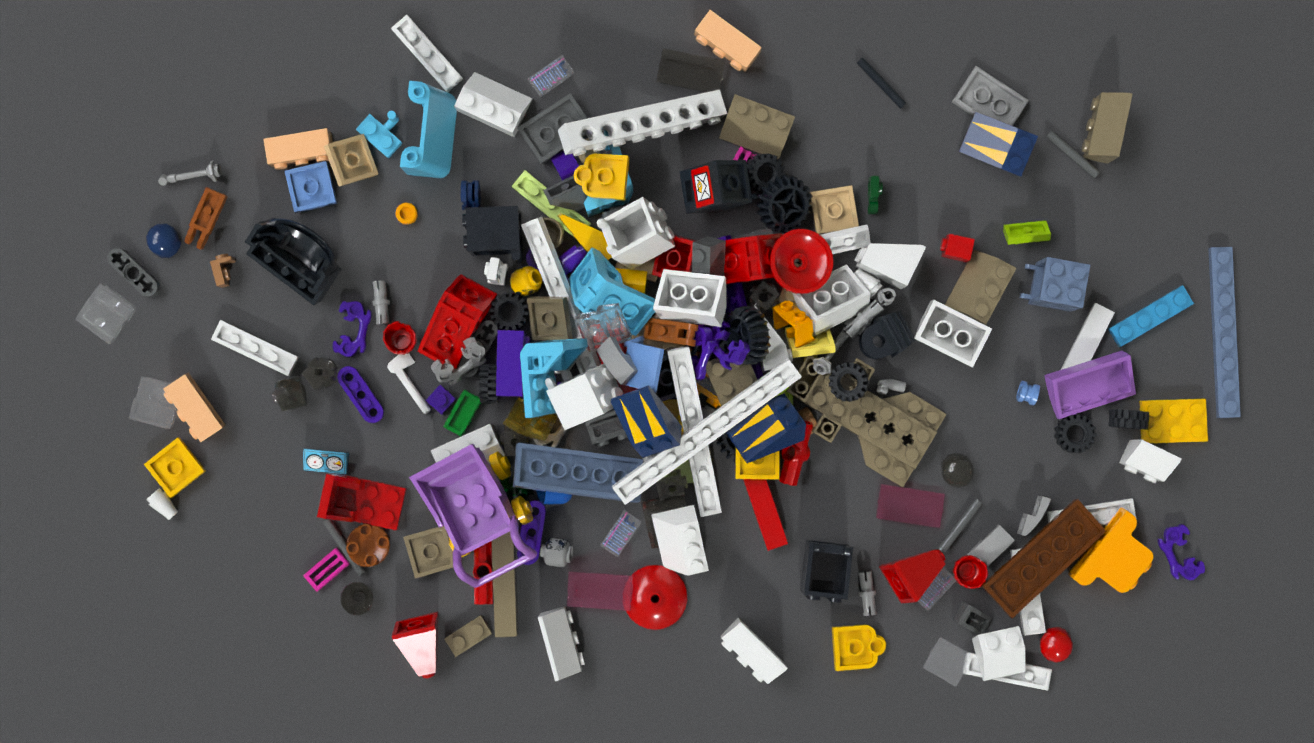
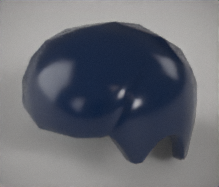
(163, 240)

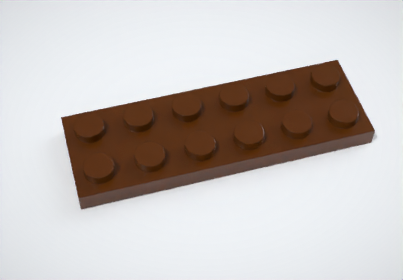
(1043, 558)

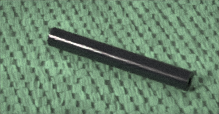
(891, 93)

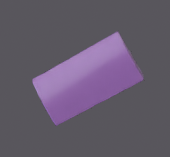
(1091, 384)

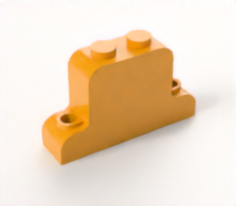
(1114, 556)

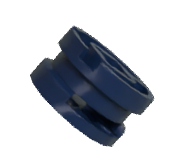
(467, 194)

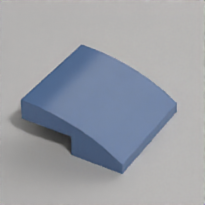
(648, 365)

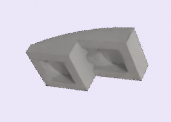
(616, 361)
(1029, 522)
(992, 545)

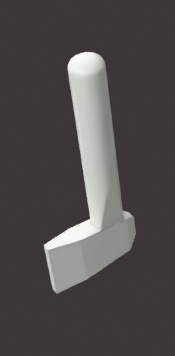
(396, 366)

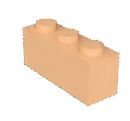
(727, 41)
(297, 148)
(193, 407)

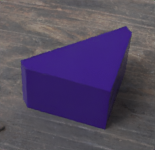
(564, 164)

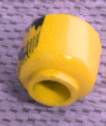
(526, 281)

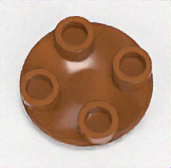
(368, 545)

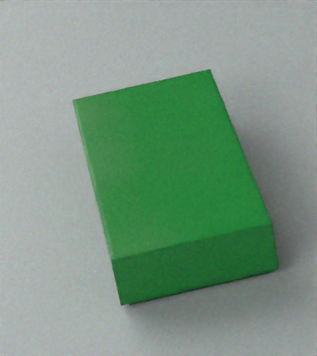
(462, 413)

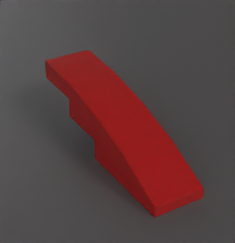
(765, 513)

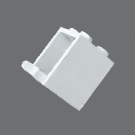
(645, 233)
(583, 395)

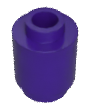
(572, 259)

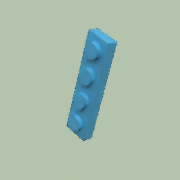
(1150, 316)

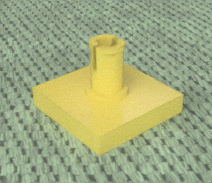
(822, 345)

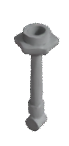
(213, 171)
(822, 365)

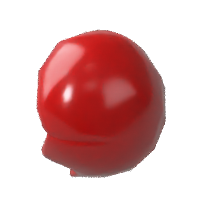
(399, 338)
(970, 572)
(1056, 644)

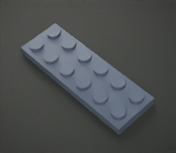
(570, 471)

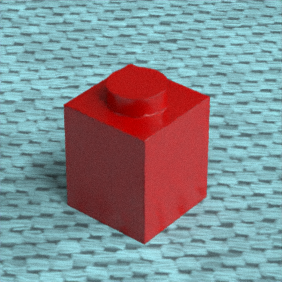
(957, 247)

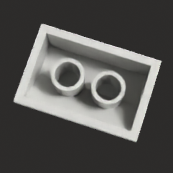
(493, 104)
(691, 298)
(835, 301)
(952, 333)
(482, 438)
(680, 540)
(561, 642)
(752, 652)

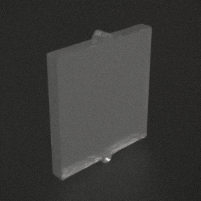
(948, 661)

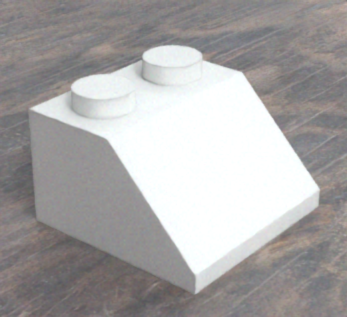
(1148, 460)
(1000, 653)

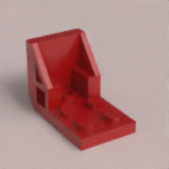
(749, 258)
(455, 320)
(361, 501)

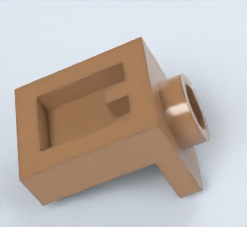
(221, 273)

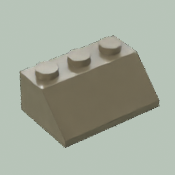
(1106, 126)
(756, 127)
(980, 286)

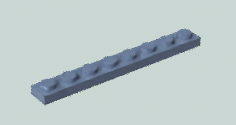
(1224, 332)

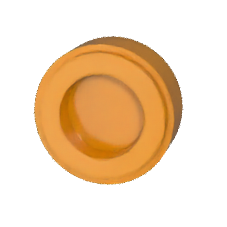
(406, 213)

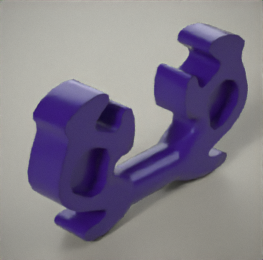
(703, 339)
(347, 347)
(737, 351)
(1188, 570)

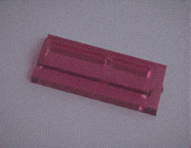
(910, 506)
(600, 591)

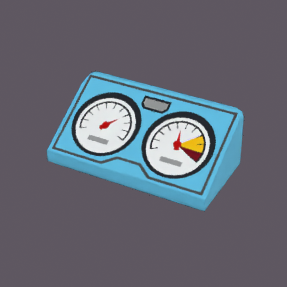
(325, 461)

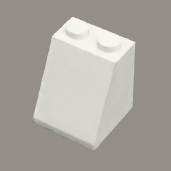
(890, 262)

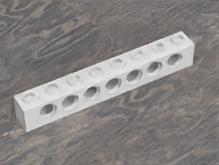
(709, 102)

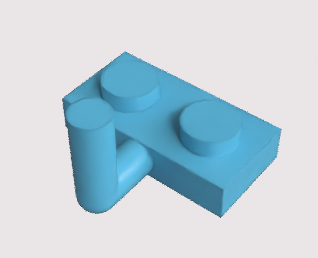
(379, 134)

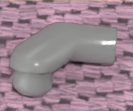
(891, 384)

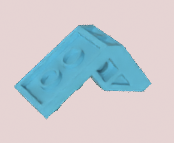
(595, 205)
(599, 283)
(539, 363)

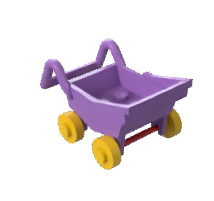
(474, 506)

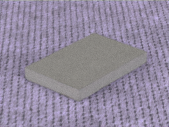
(989, 97)

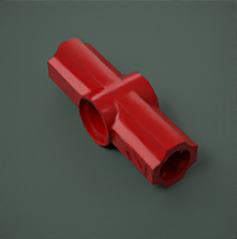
(794, 458)
(483, 556)

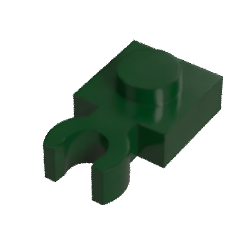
(874, 190)

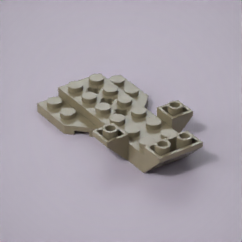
(880, 451)

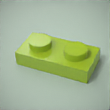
(1027, 232)

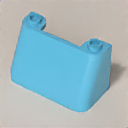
(437, 133)

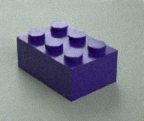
(509, 363)

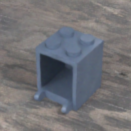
(1058, 284)

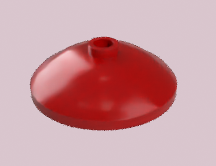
(814, 259)
(672, 597)

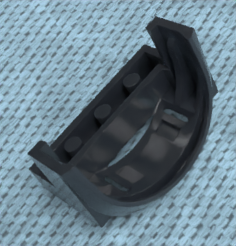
(304, 244)

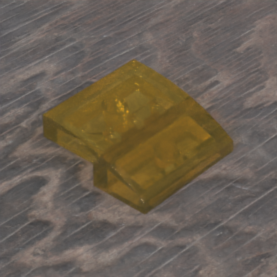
(535, 427)

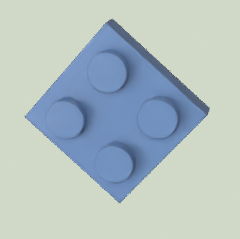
(310, 187)

